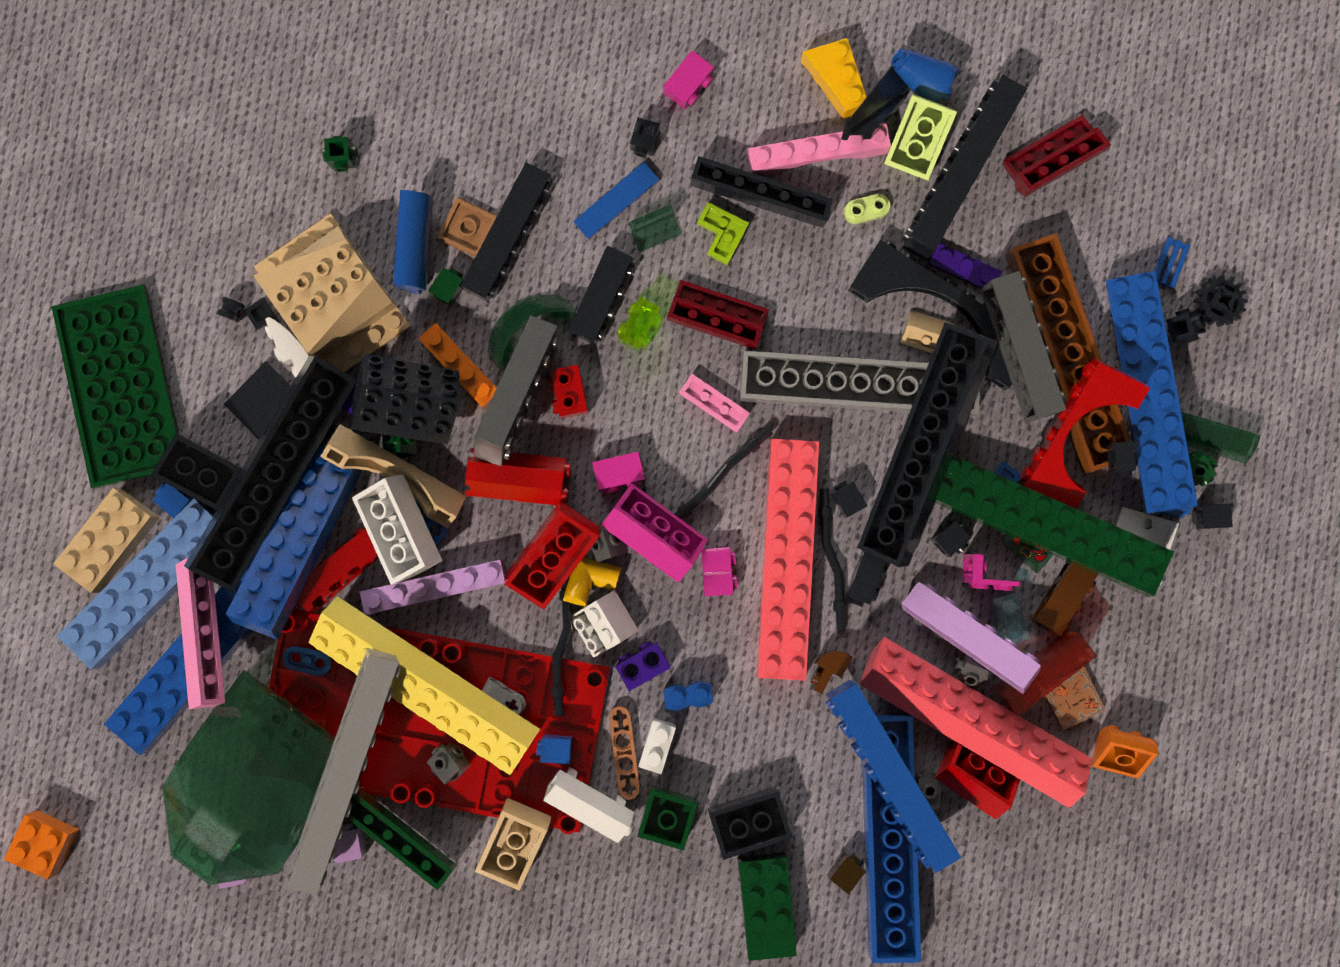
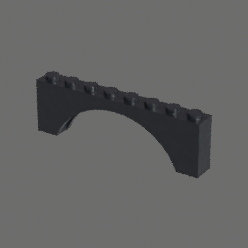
(892, 272)

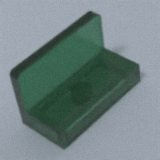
(654, 228)

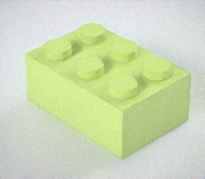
(920, 136)

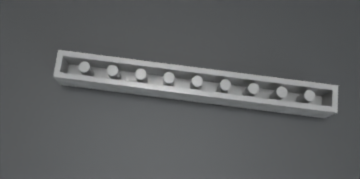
(342, 771)

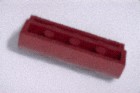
(1055, 155)
(717, 314)

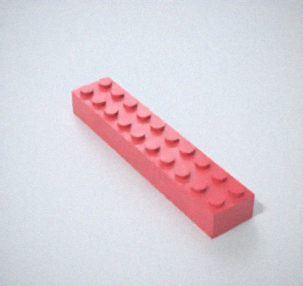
(787, 559)
(977, 722)

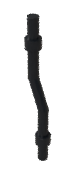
(752, 445)
(839, 604)
(558, 689)

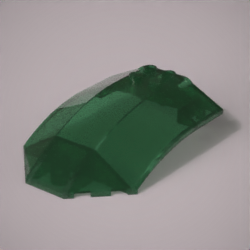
(244, 785)

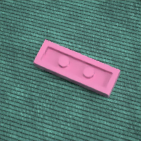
(714, 403)

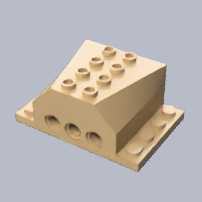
(330, 296)

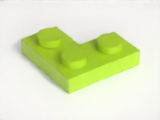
(728, 231)

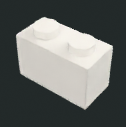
(657, 745)

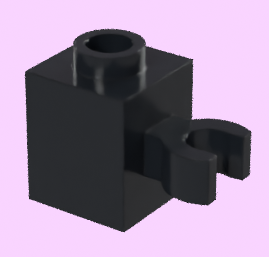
(644, 137)

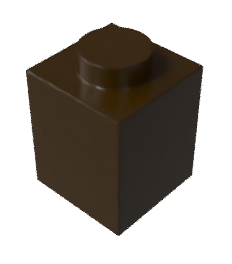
(847, 872)

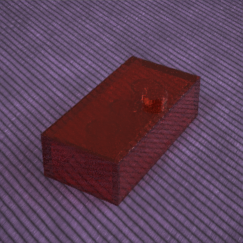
(1058, 663)

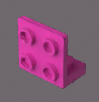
(973, 571)

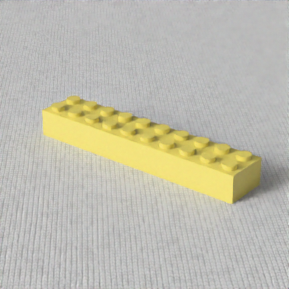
(427, 686)

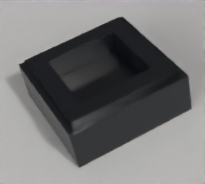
(259, 312)

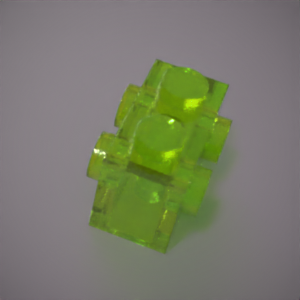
(642, 319)

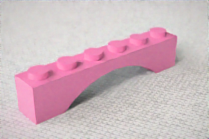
(790, 154)

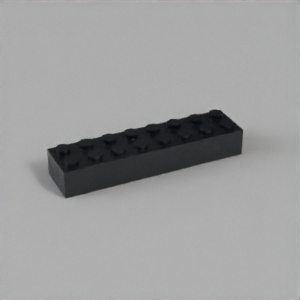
(963, 167)

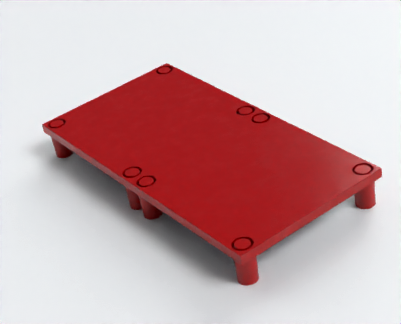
(406, 741)

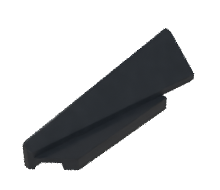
(877, 107)

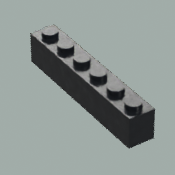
(761, 192)
(507, 231)

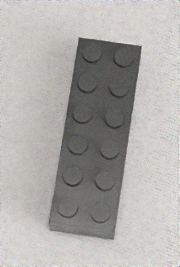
(1023, 347)
(515, 391)

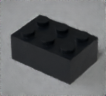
(196, 471)
(749, 823)

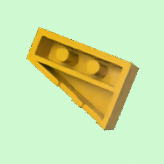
(837, 75)

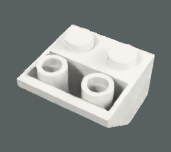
(604, 624)

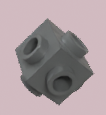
(607, 545)
(970, 671)
(448, 762)

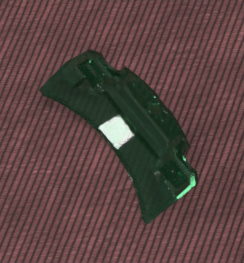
(518, 316)

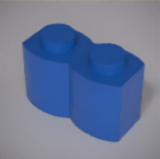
(681, 696)

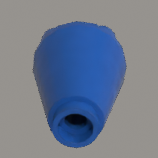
(925, 74)

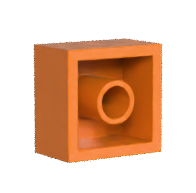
(41, 844)

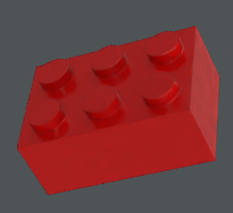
(977, 780)

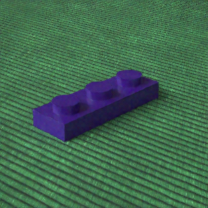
(963, 266)

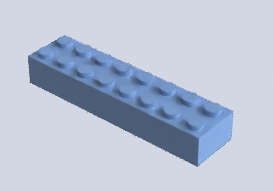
(136, 591)

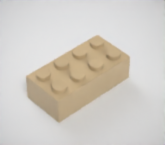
(106, 540)

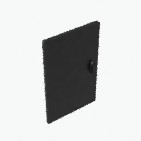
(260, 398)

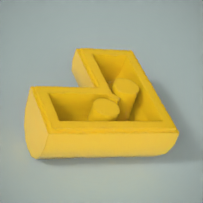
(590, 574)

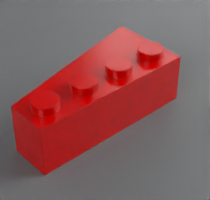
(338, 571)

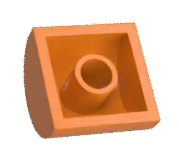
(1123, 751)

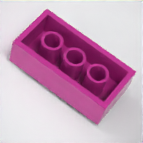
(655, 533)

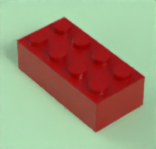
(552, 555)

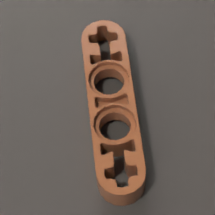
(622, 752)

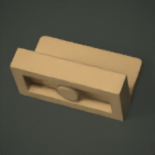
(922, 331)

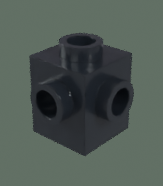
(1186, 325)

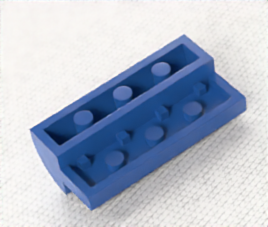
(413, 241)

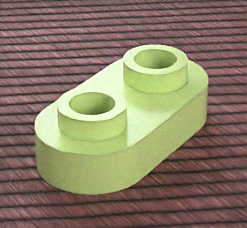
(867, 209)

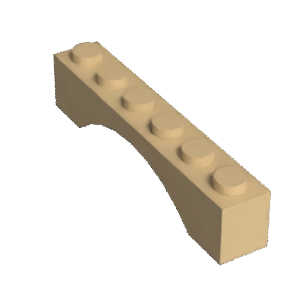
(354, 452)

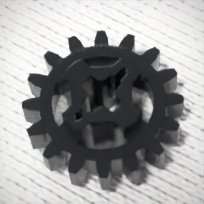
(1225, 290)

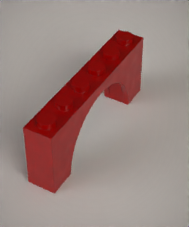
(1097, 388)

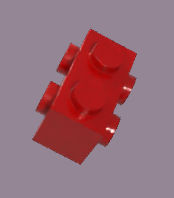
(569, 391)

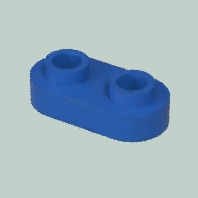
(308, 660)

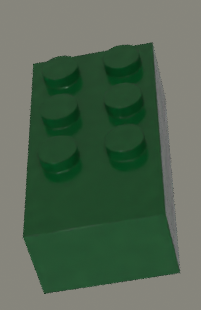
(766, 906)

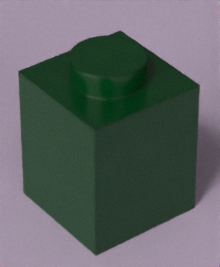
(447, 286)

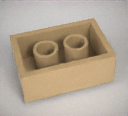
(513, 844)

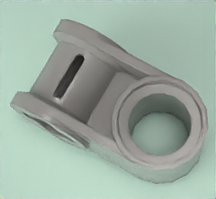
(504, 695)

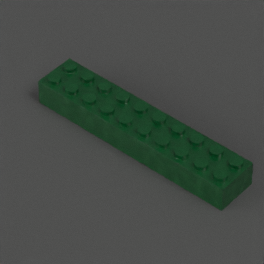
(1054, 527)

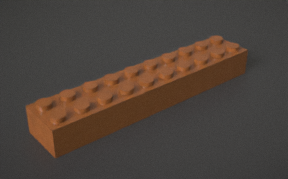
(1069, 342)

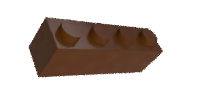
(1064, 598)

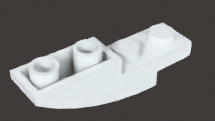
(288, 347)

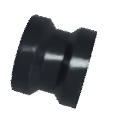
(230, 309)

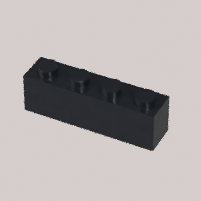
(601, 296)

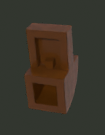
(832, 663)

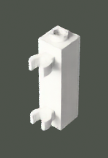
(589, 805)

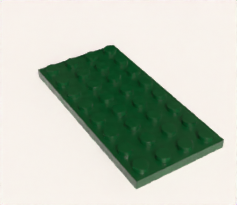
(116, 383)

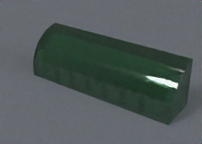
(1219, 438)

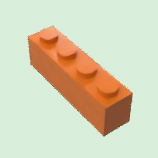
(454, 358)

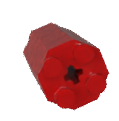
(520, 479)

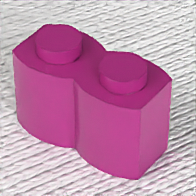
(718, 571)

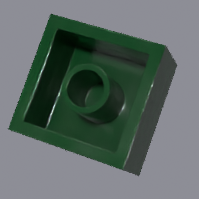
(667, 817)

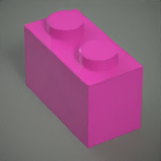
(688, 80)
(618, 472)

